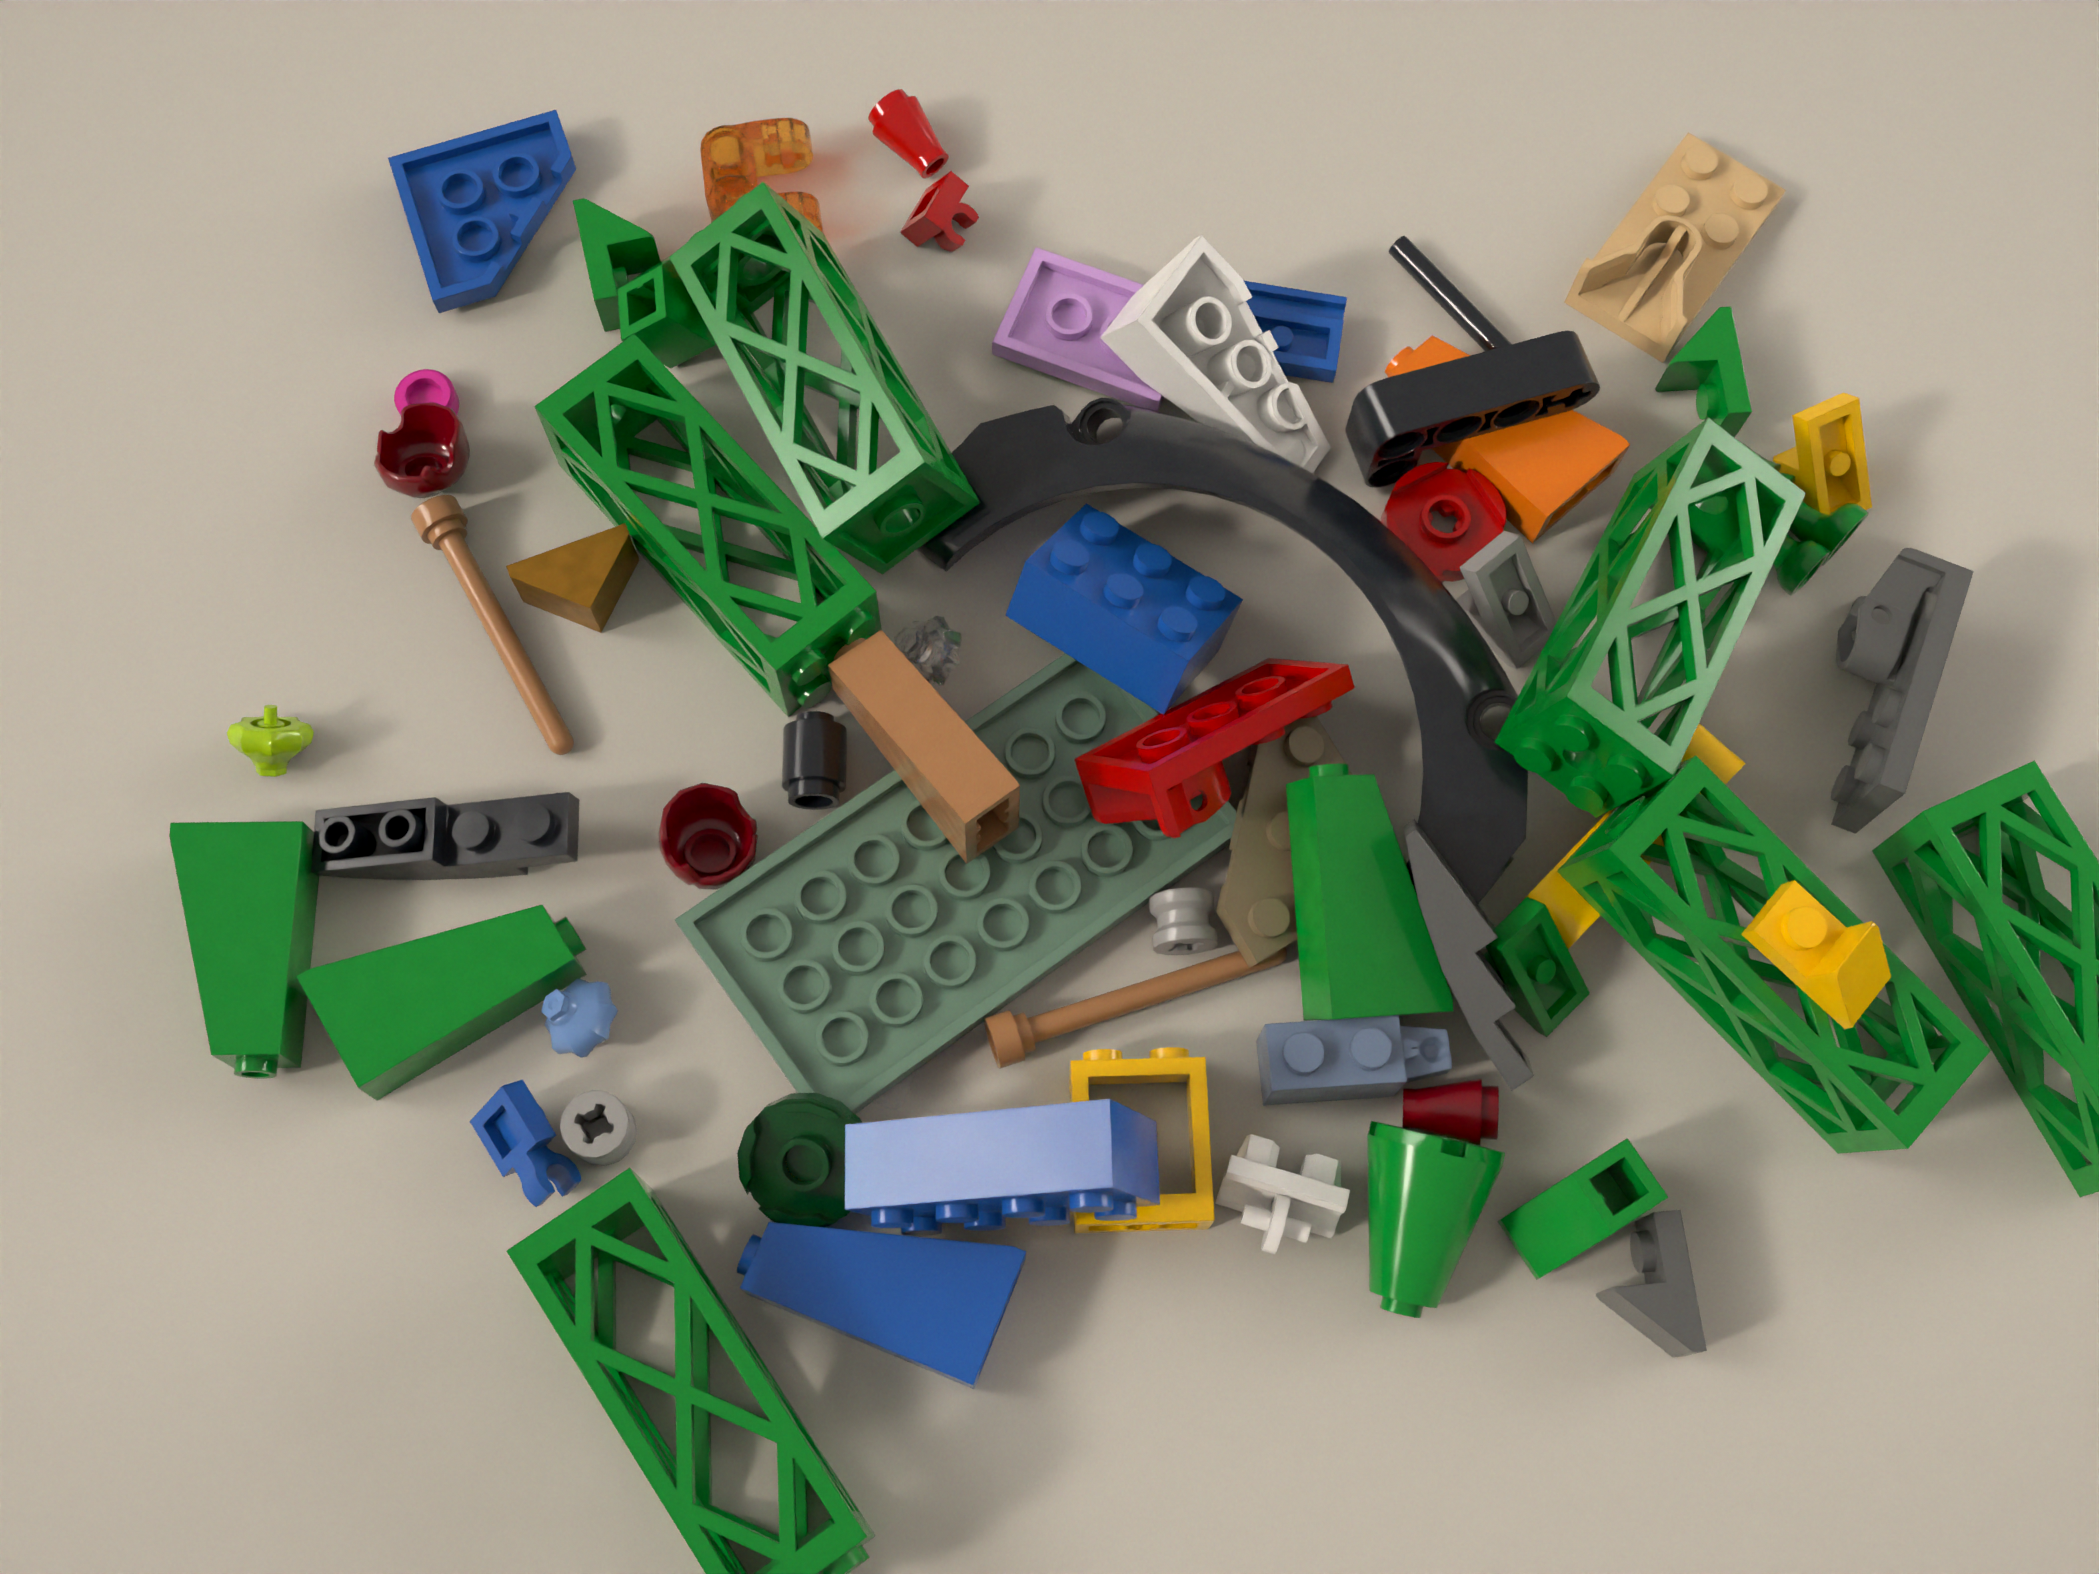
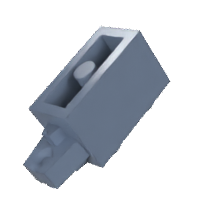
(1346, 1059)

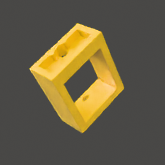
(1164, 1065)

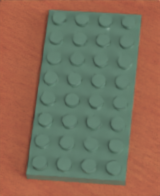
(881, 944)

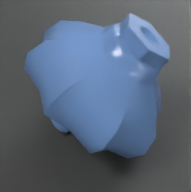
(579, 1016)

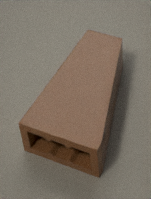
(927, 745)

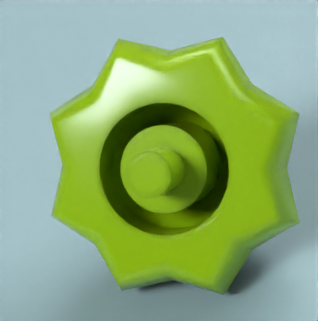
(270, 740)

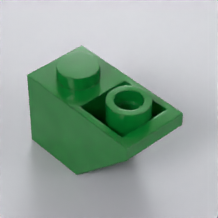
(663, 315)
(1582, 1209)

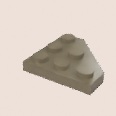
(1258, 888)

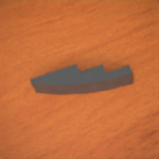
(1458, 934)

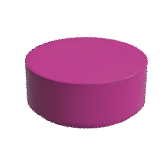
(426, 387)

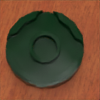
(797, 1159)

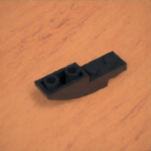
(446, 841)

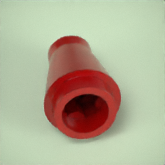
(907, 132)

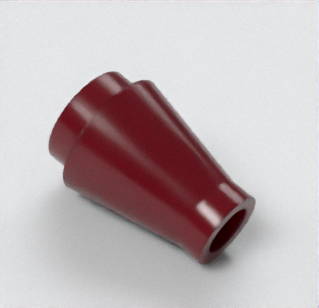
(1454, 1110)

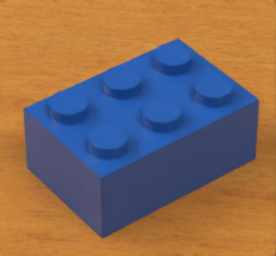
(1123, 607)

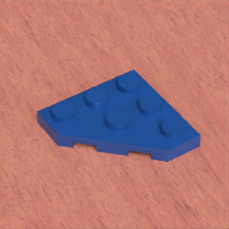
(481, 203)

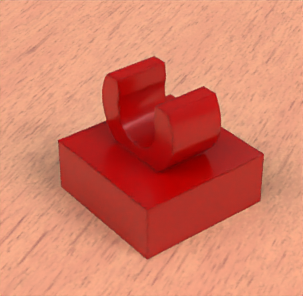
(936, 211)

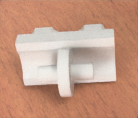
(1280, 1199)

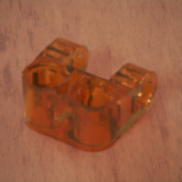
(753, 152)

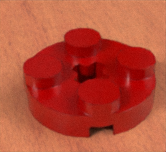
(1450, 492)

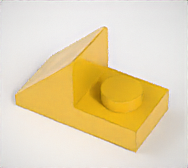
(1829, 455)
(1826, 960)

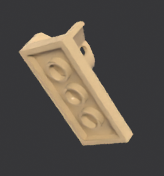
(1674, 247)

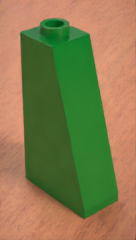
(1356, 905)
(249, 935)
(435, 995)

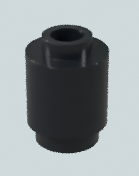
(814, 760)

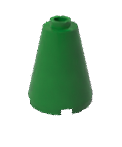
(1421, 1211)

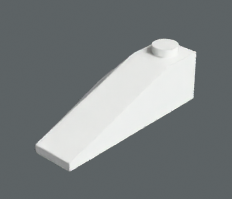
(1207, 355)

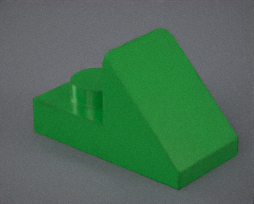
(612, 252)
(1715, 369)
(1536, 966)

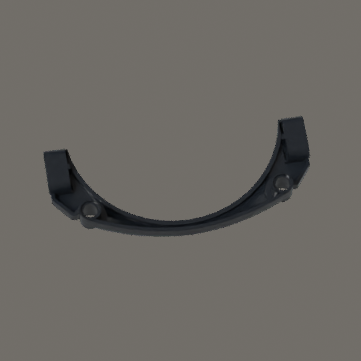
(1470, 784)

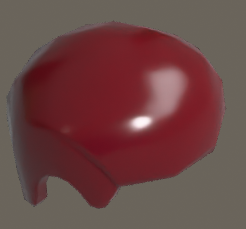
(424, 451)
(707, 836)

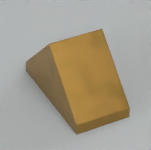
(579, 578)

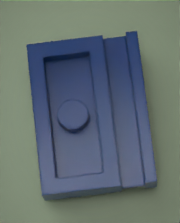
(1303, 326)

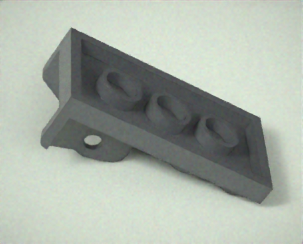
(1903, 648)

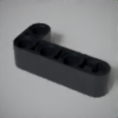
(1465, 399)

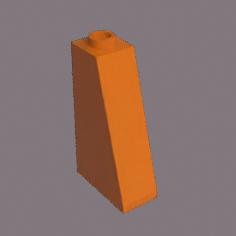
(1536, 465)

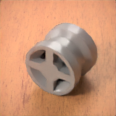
(1183, 921)
(611, 1135)

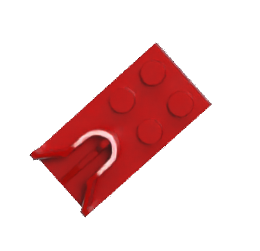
(1180, 754)

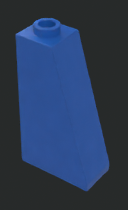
(894, 1292)

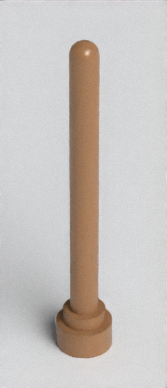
(443, 525)
(1016, 1035)

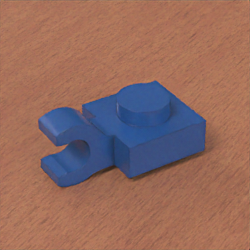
(517, 1141)

